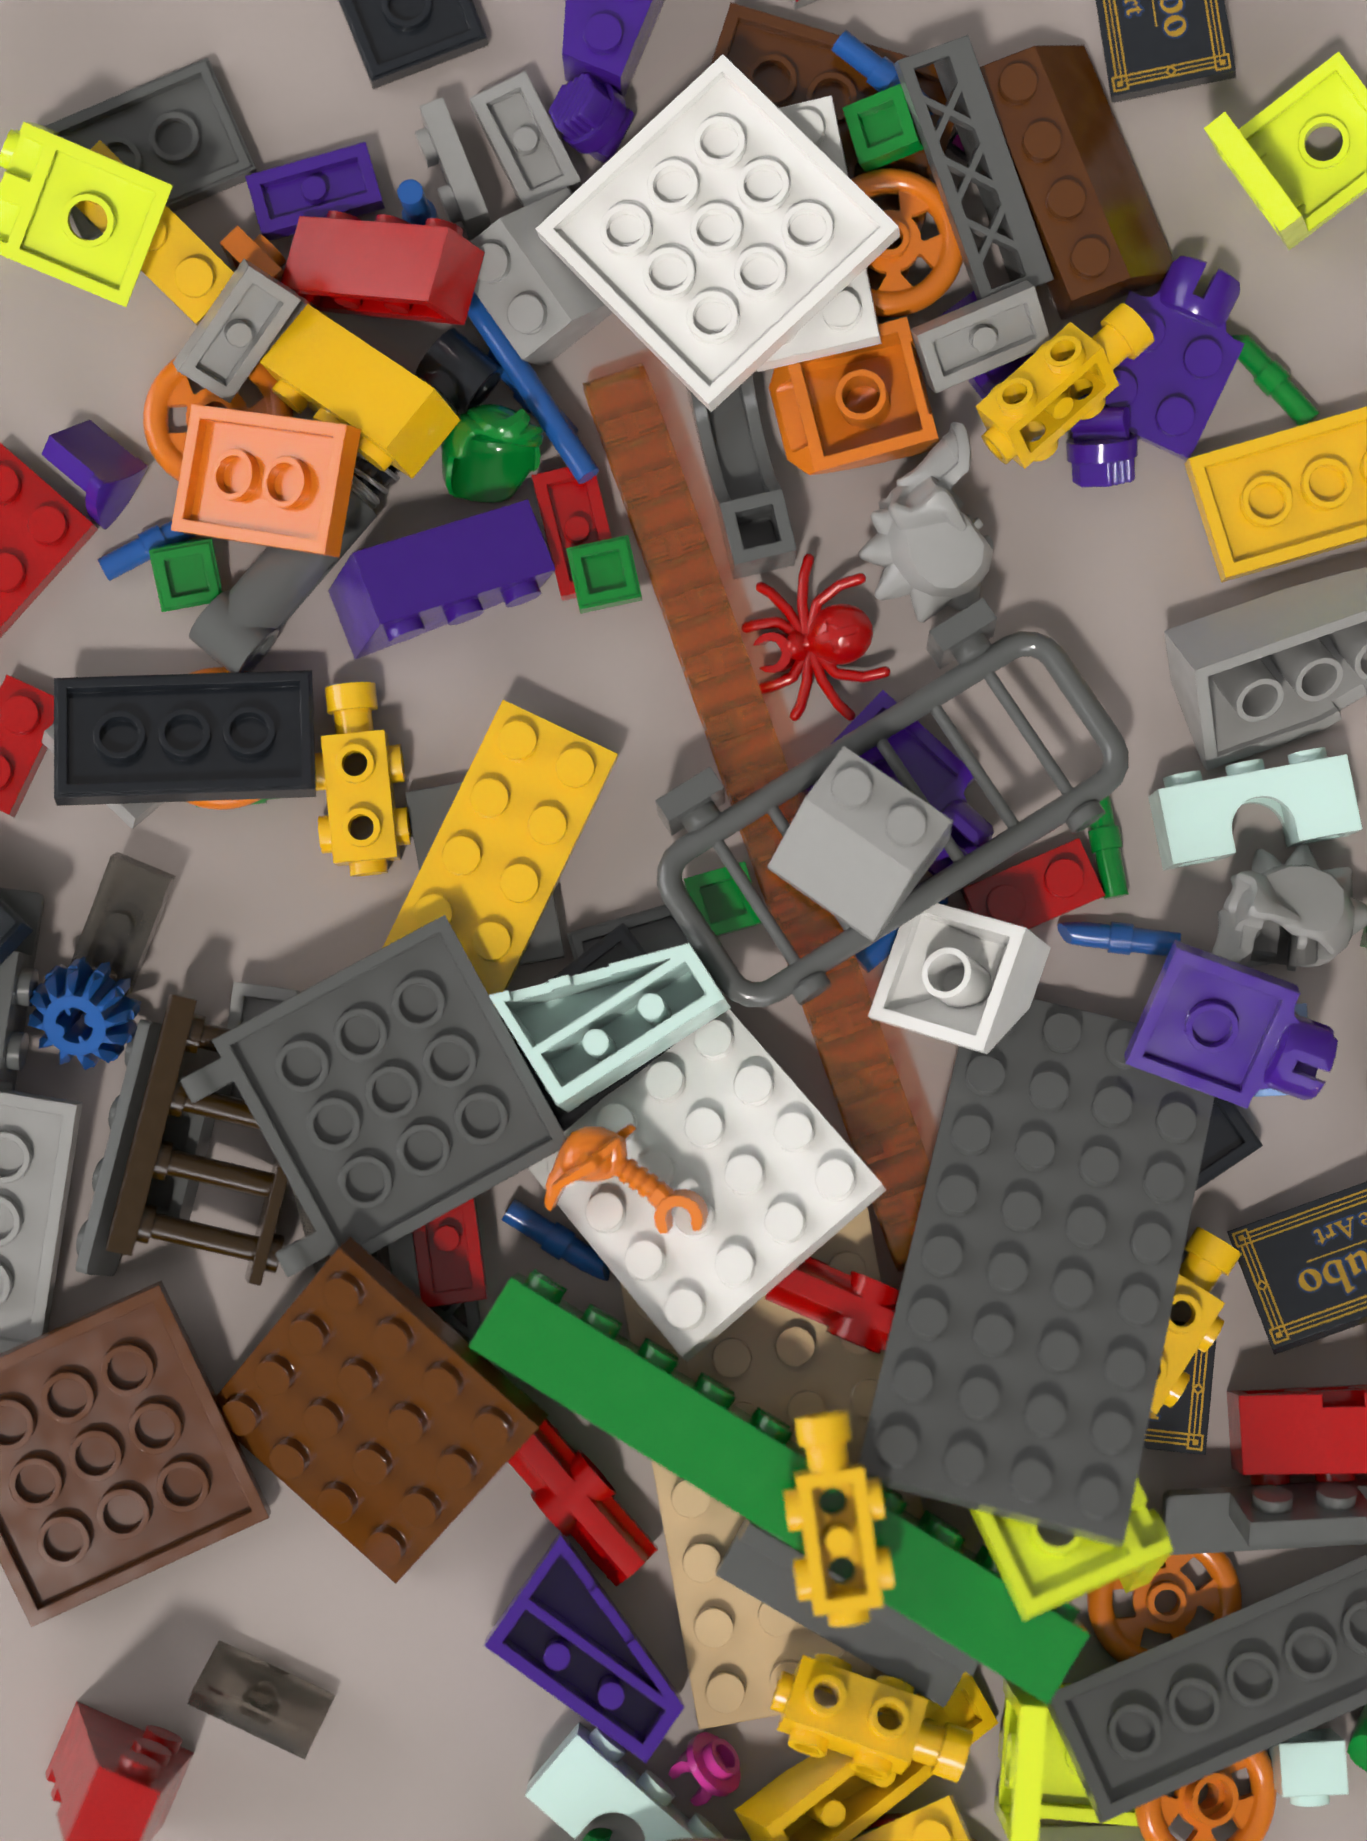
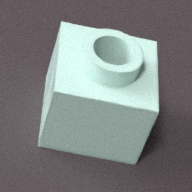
(1310, 1767)

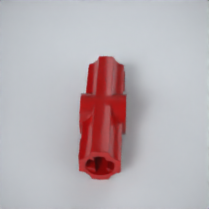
(849, 1305)
(582, 1503)

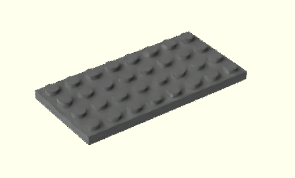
(1040, 1279)

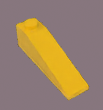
(835, 1803)

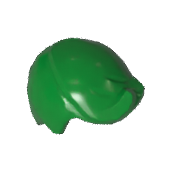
(490, 453)

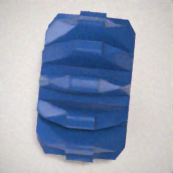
(61, 1010)

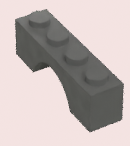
(744, 484)

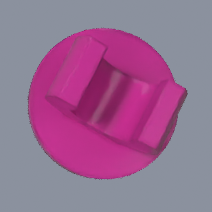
(713, 1766)

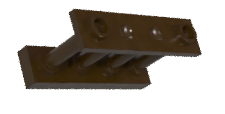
(155, 1158)

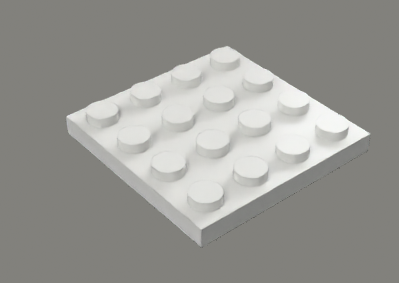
(718, 232)
(747, 1141)

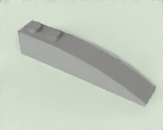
(1271, 667)

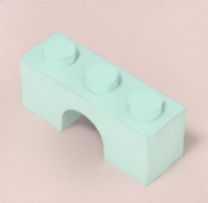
(1309, 797)
(591, 1779)

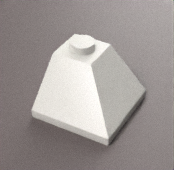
(959, 977)

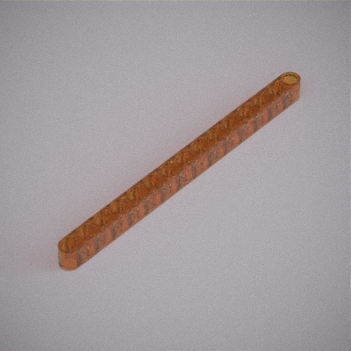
(747, 759)

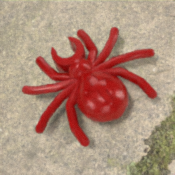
(816, 640)

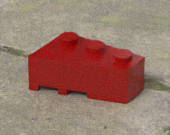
(1298, 1433)
(114, 1777)

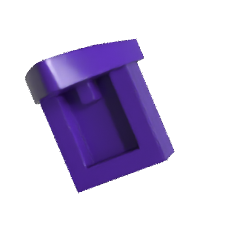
(98, 467)

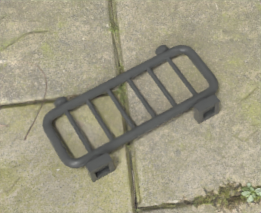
(959, 638)

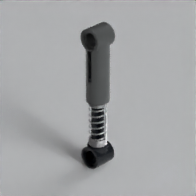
(247, 619)

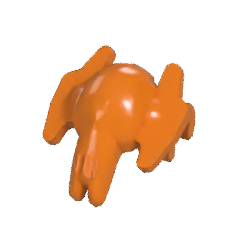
(601, 1154)

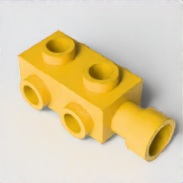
(1046, 388)
(364, 794)
(1197, 1276)
(839, 1533)
(853, 1724)

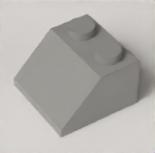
(531, 289)
(860, 844)

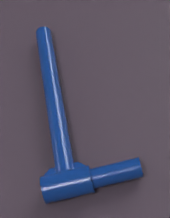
(522, 375)

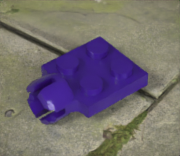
(1186, 368)
(936, 772)
(1228, 1030)

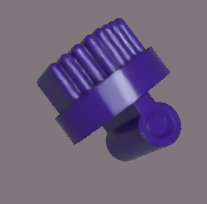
(591, 116)
(1103, 449)

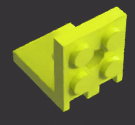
(1272, 157)
(41, 188)
(1049, 1575)
(1037, 1771)

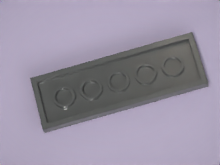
(1218, 1692)

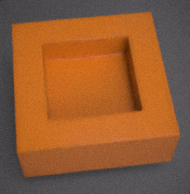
(260, 252)

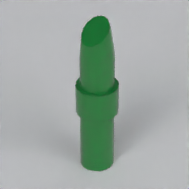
(1275, 381)
(1106, 845)

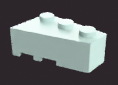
(609, 1020)

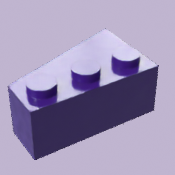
(607, 38)
(440, 577)
(585, 1653)

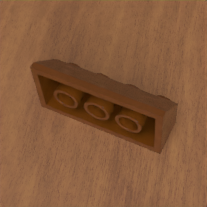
(1076, 177)

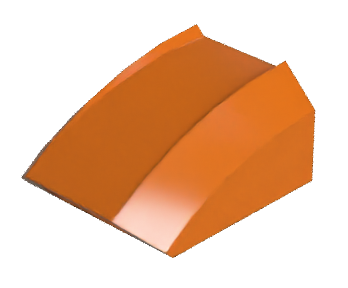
(855, 405)

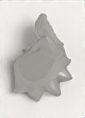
(926, 539)
(1288, 912)

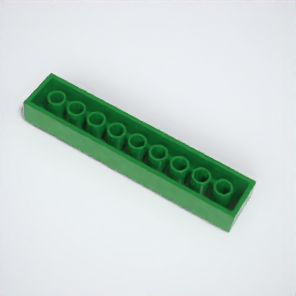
(752, 1460)

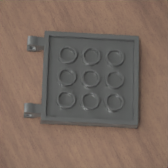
(386, 1094)

